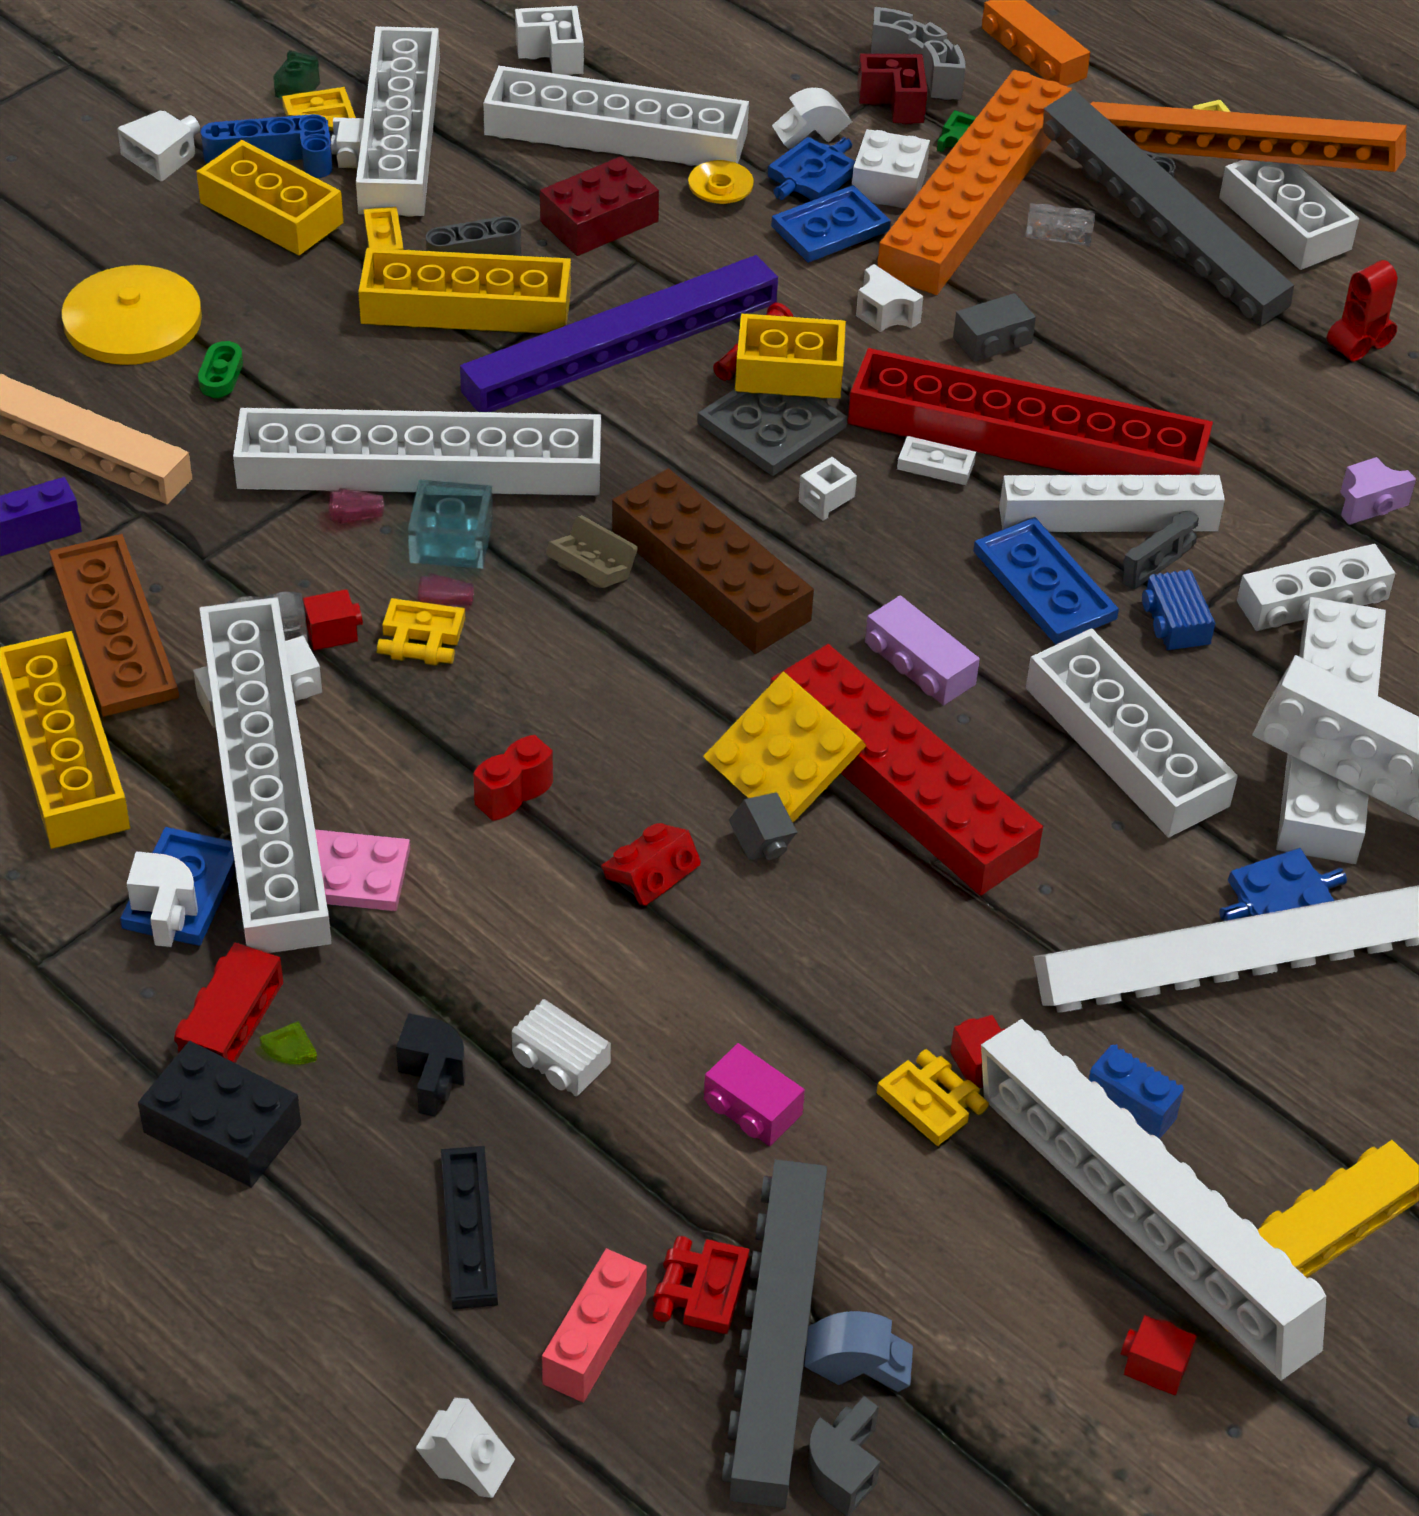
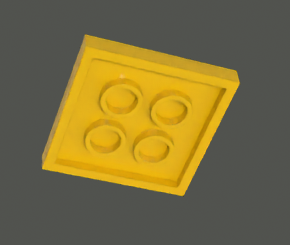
(785, 747)

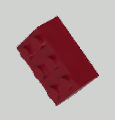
(599, 205)

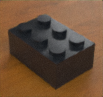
(220, 1113)

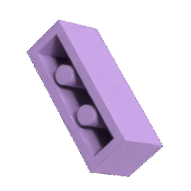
(921, 650)

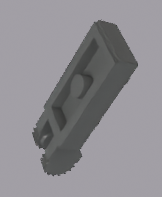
(1160, 549)

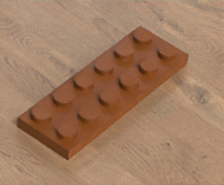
(113, 625)

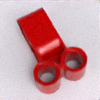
(1366, 312)

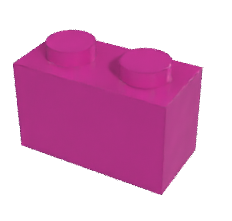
(753, 1094)

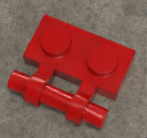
(715, 1285)

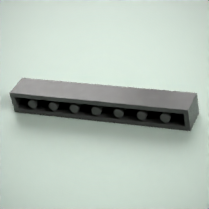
(778, 1335)

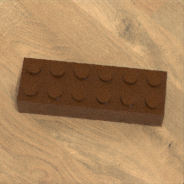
(712, 560)

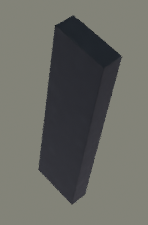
(469, 1227)

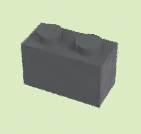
(994, 327)

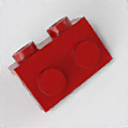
(653, 861)

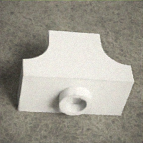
(887, 301)
(465, 1449)

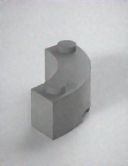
(943, 62)

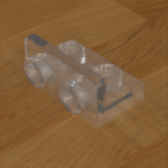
(1060, 224)

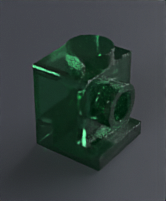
(297, 75)

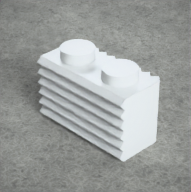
(560, 1048)

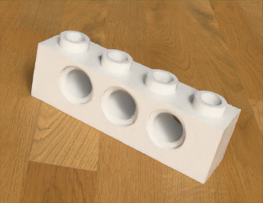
(1283, 592)

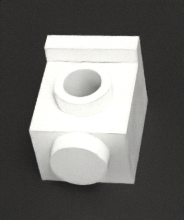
(347, 141)
(826, 487)

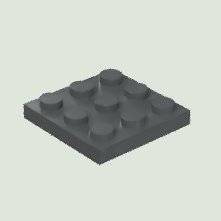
(771, 427)

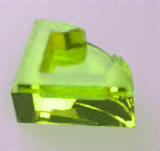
(289, 1045)

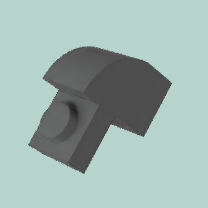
(837, 1463)

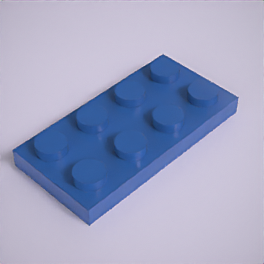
(1045, 580)

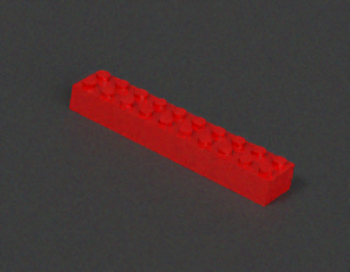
(1023, 419)

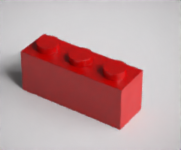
(232, 1002)

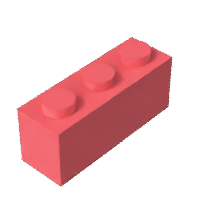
(594, 1325)

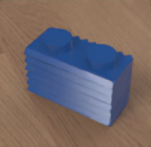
(1178, 610)
(1139, 1089)

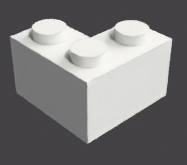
(552, 34)

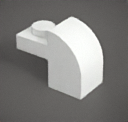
(811, 111)
(164, 888)

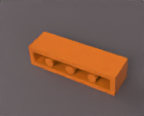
(1036, 40)

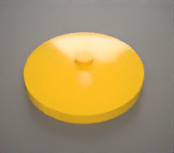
(131, 314)

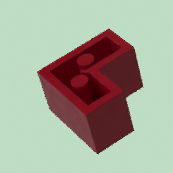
(894, 81)

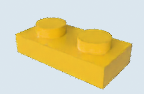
(383, 228)

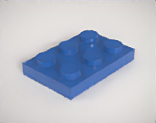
(830, 223)
(212, 869)

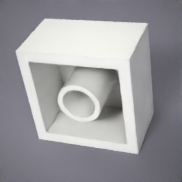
(890, 167)

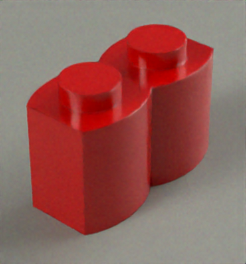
(513, 777)

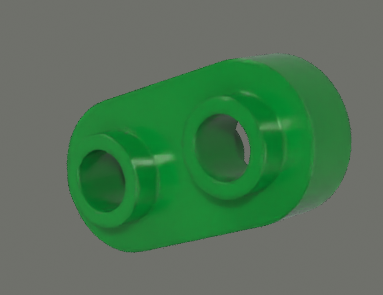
(220, 369)

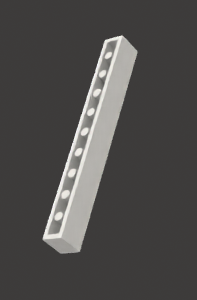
(1228, 947)

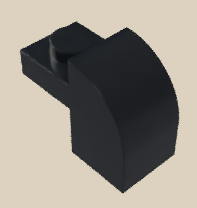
(436, 1055)

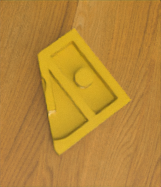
(326, 103)

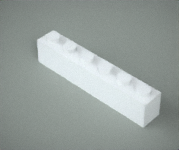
(1110, 501)

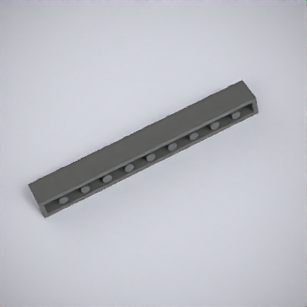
(1168, 208)

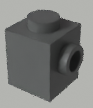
(763, 826)

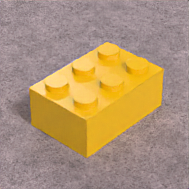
(790, 356)

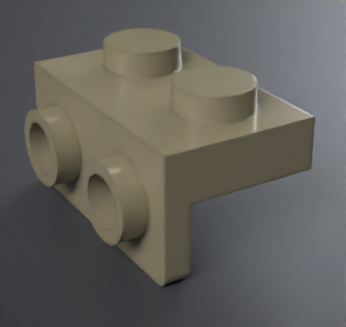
(594, 553)

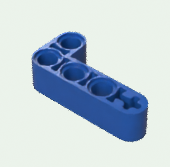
(283, 137)

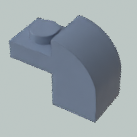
(858, 1344)

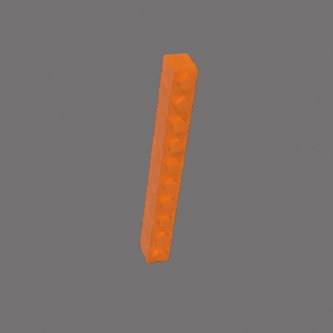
(1260, 136)

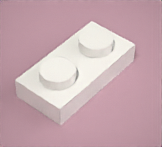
(936, 460)

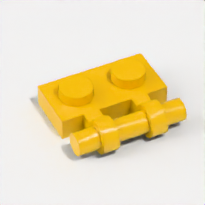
(421, 622)
(924, 1103)

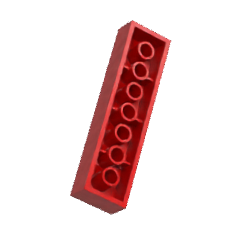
(922, 778)

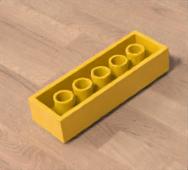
(464, 290)
(62, 740)

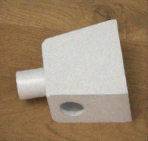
(159, 142)

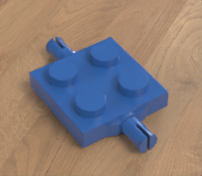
(812, 169)
(1279, 885)

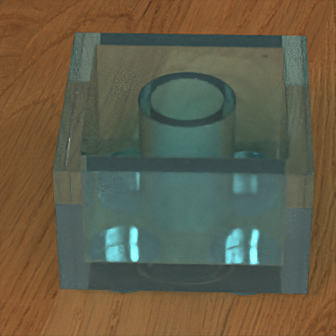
(450, 524)

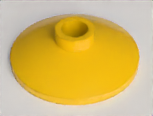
(720, 181)

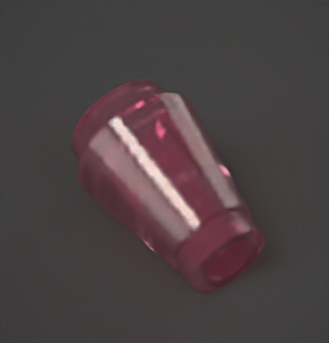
(354, 505)
(445, 591)

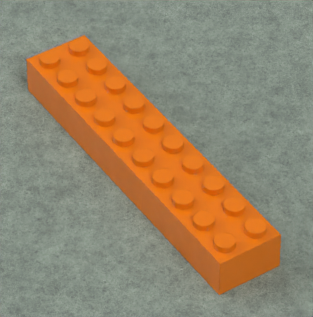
(970, 185)

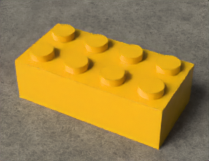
(270, 197)

